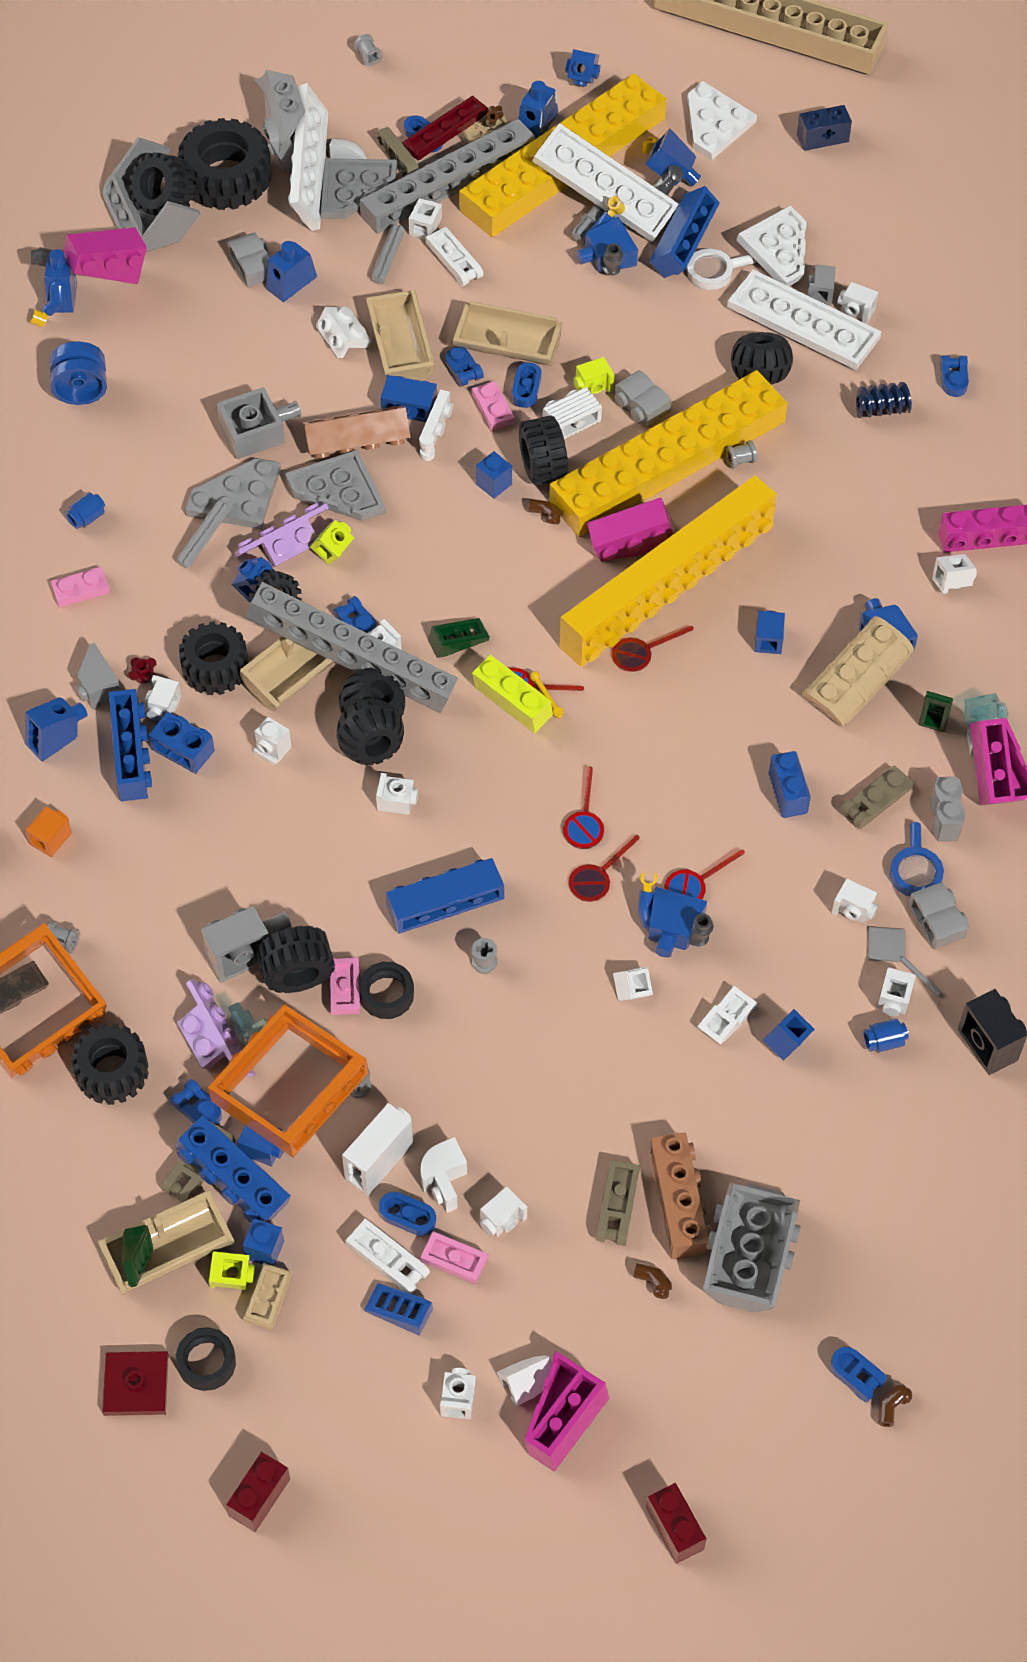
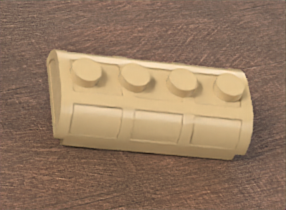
(508, 333)
(401, 335)
(282, 671)
(859, 671)
(178, 1238)

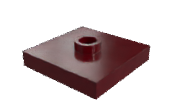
(135, 1383)

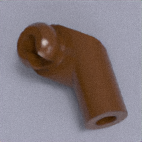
(493, 114)
(548, 508)
(656, 1277)
(889, 1401)

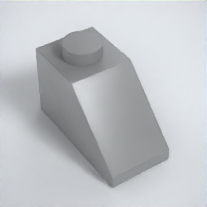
(96, 678)

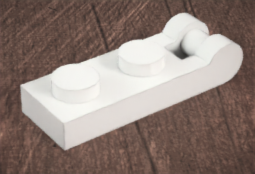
(454, 256)
(435, 425)
(386, 1256)

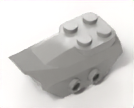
(282, 113)
(751, 1247)

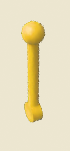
(557, 711)

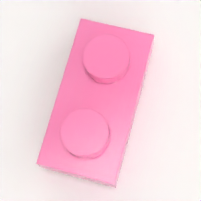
(493, 406)
(80, 586)
(345, 987)
(454, 1258)

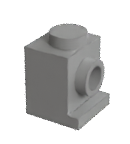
(822, 284)

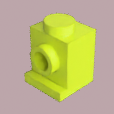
(595, 376)
(332, 541)
(222, 1262)

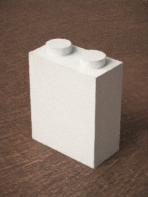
(378, 1149)

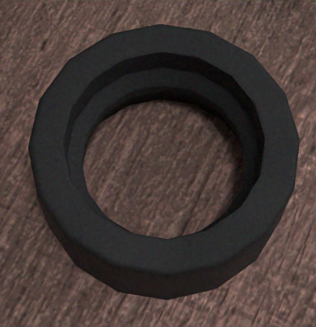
(380, 971)
(198, 1337)

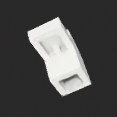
(439, 1167)

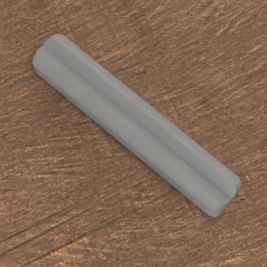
(387, 254)
(203, 534)

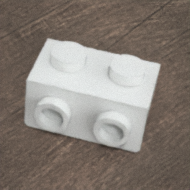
(342, 330)

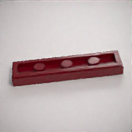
(445, 128)

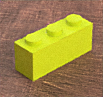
(512, 694)

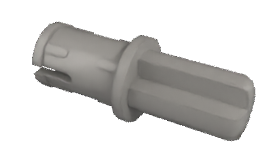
(587, 222)

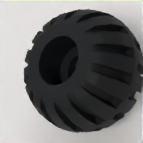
(762, 352)
(371, 685)
(370, 731)

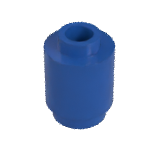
(85, 510)
(885, 1035)

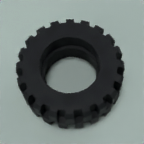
(227, 141)

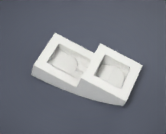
(727, 1016)

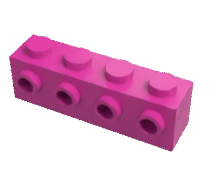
(983, 528)

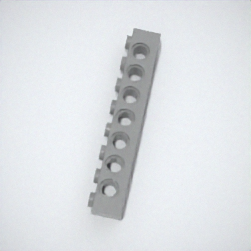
(443, 177)
(349, 645)

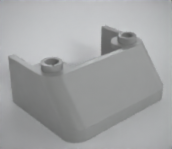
(155, 230)

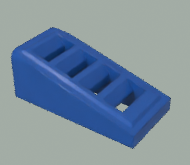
(403, 1321)

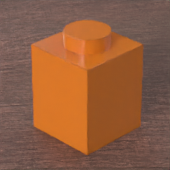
(49, 831)

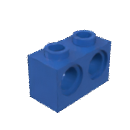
(178, 747)

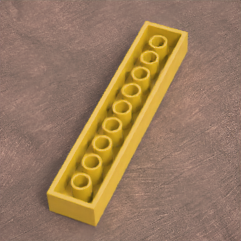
(521, 185)
(668, 452)
(667, 571)

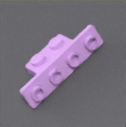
(287, 540)
(207, 1028)

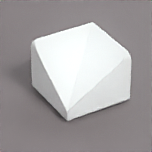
(633, 984)

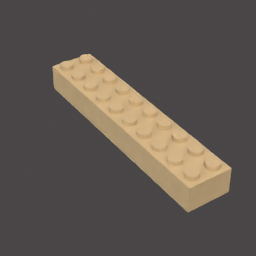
(794, 25)

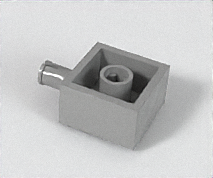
(254, 422)
(234, 941)

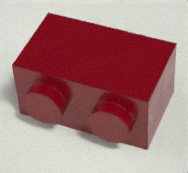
(258, 1491)
(676, 1523)

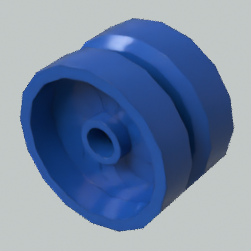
(78, 373)

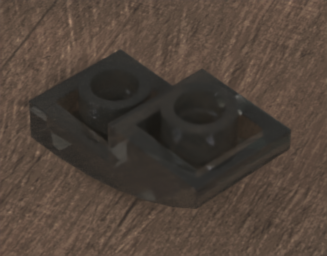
(20, 985)

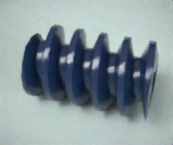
(883, 398)

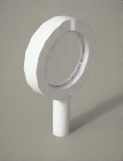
(713, 268)

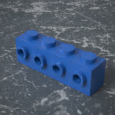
(684, 232)
(128, 745)
(445, 895)
(231, 1171)

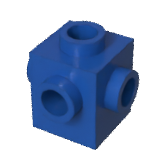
(574, 65)
(247, 573)

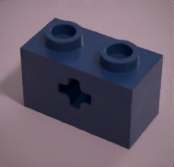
(824, 127)

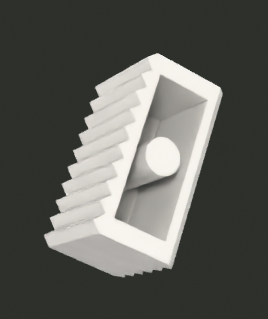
(575, 411)

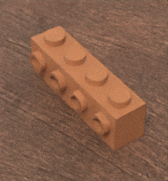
(356, 430)
(679, 1195)

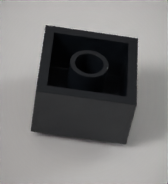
(992, 1031)

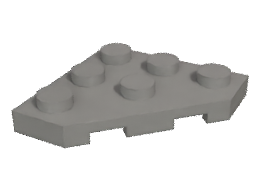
(351, 180)
(340, 483)
(243, 489)

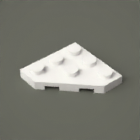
(716, 120)
(778, 245)

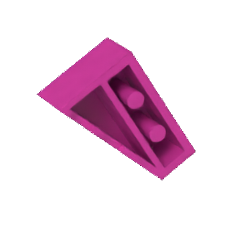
(106, 254)
(631, 531)
(998, 763)
(564, 1411)

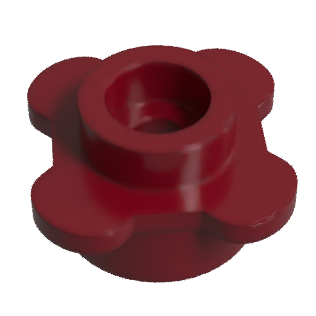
(145, 675)

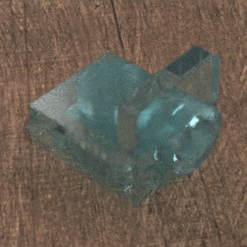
(984, 708)
(244, 1022)

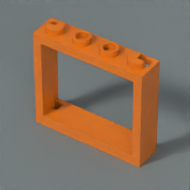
(18, 951)
(320, 1109)

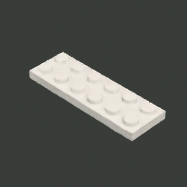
(309, 159)
(601, 177)
(804, 319)

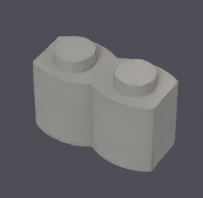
(250, 258)
(642, 398)
(947, 808)
(938, 915)

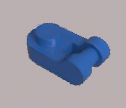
(460, 360)
(954, 382)
(362, 620)
(201, 1107)
(848, 1364)

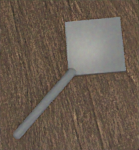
(889, 945)

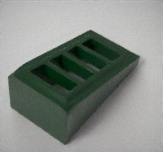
(441, 635)
(935, 711)
(136, 1252)

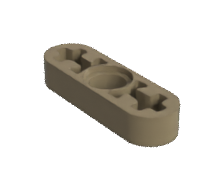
(396, 151)

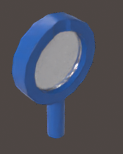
(915, 866)

